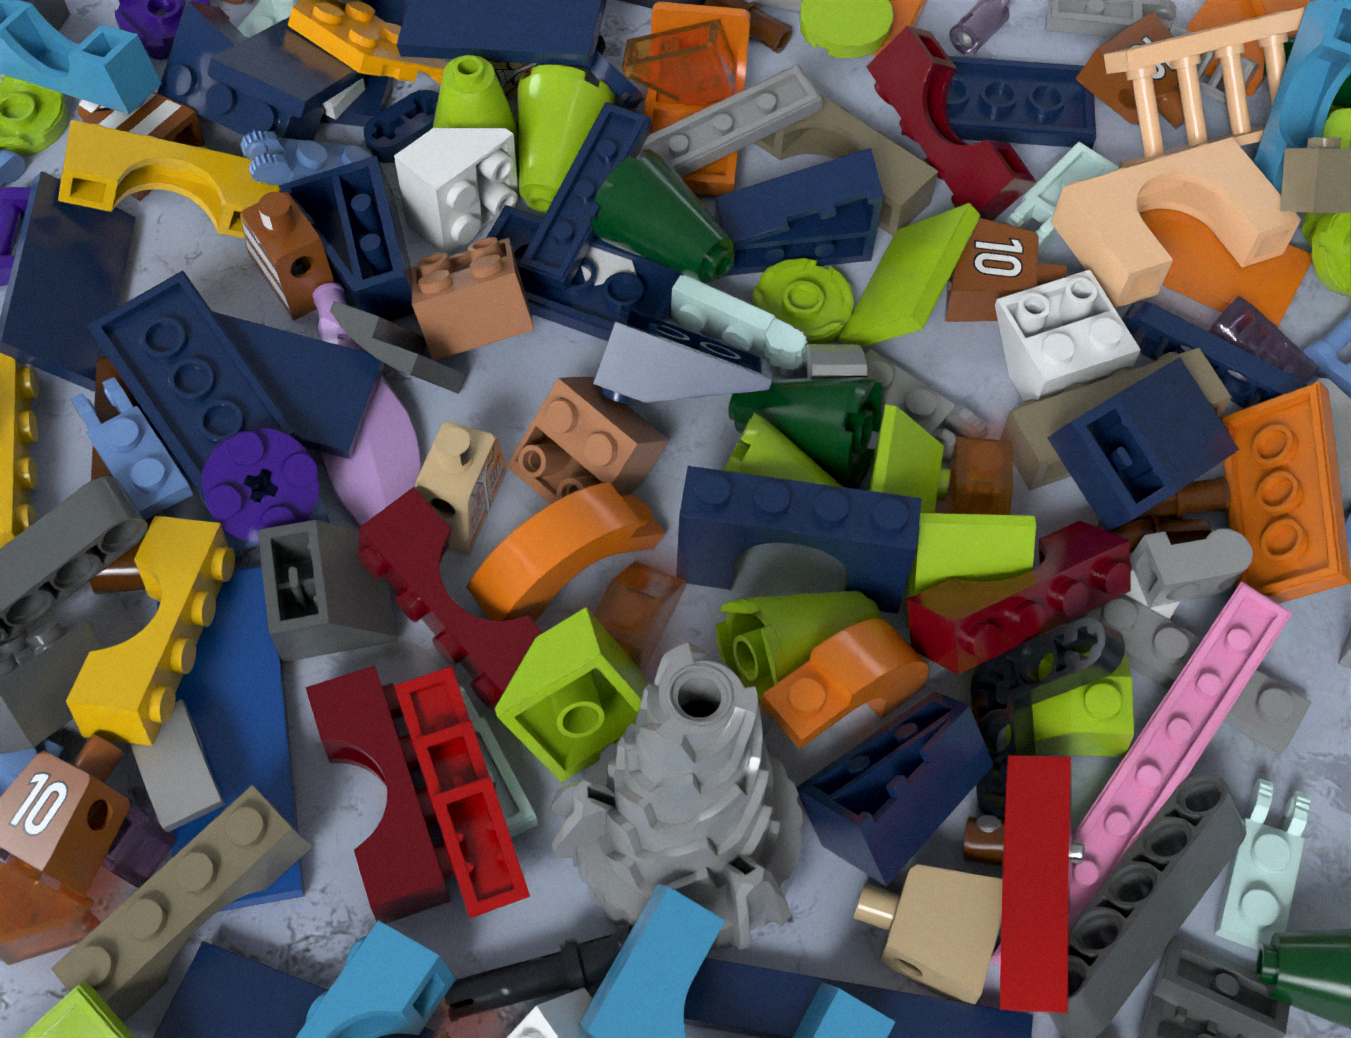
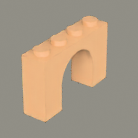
(1208, 182)

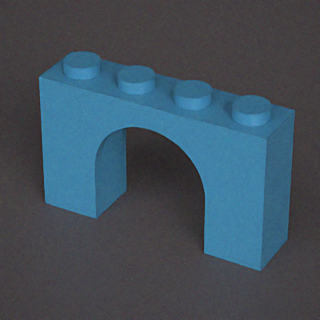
(658, 962)

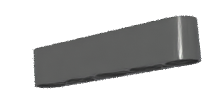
(65, 551)
(1147, 901)

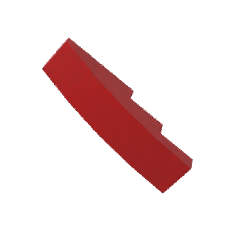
(462, 792)
(1036, 885)

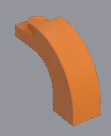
(556, 546)
(847, 670)

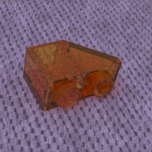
(38, 917)

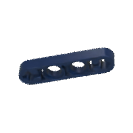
(1153, 324)

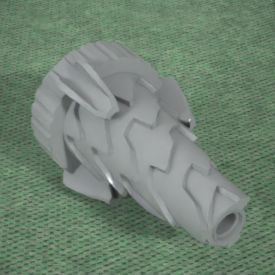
(688, 804)

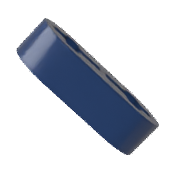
(400, 124)

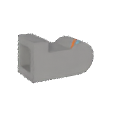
(1190, 568)

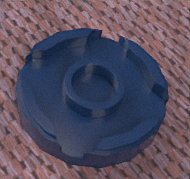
(606, 72)

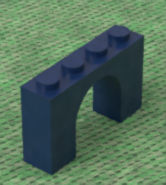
(860, 528)

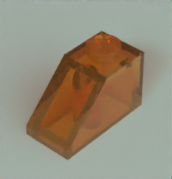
(684, 63)
(980, 477)
(639, 609)

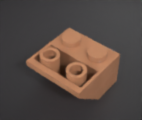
(470, 298)
(585, 442)

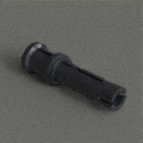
(571, 968)

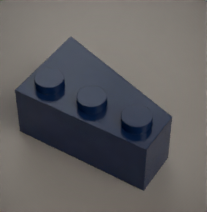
(199, 37)
(810, 214)
(360, 234)
(897, 786)

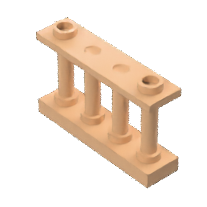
(1184, 54)

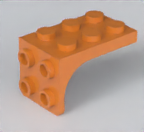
(720, 175)

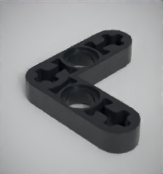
(1010, 685)

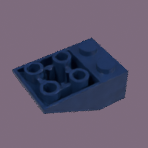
(1143, 444)

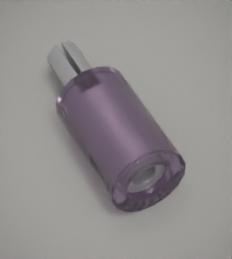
(979, 25)

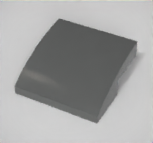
(395, 346)
(1209, 998)

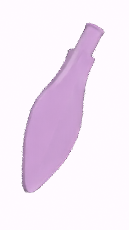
(387, 448)

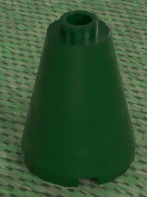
(661, 219)
(822, 417)
(1309, 972)

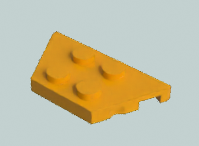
(360, 39)

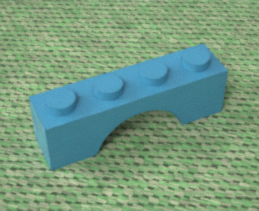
(103, 69)
(1309, 84)
(382, 991)

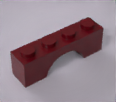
(915, 80)
(407, 548)
(975, 621)
(398, 859)

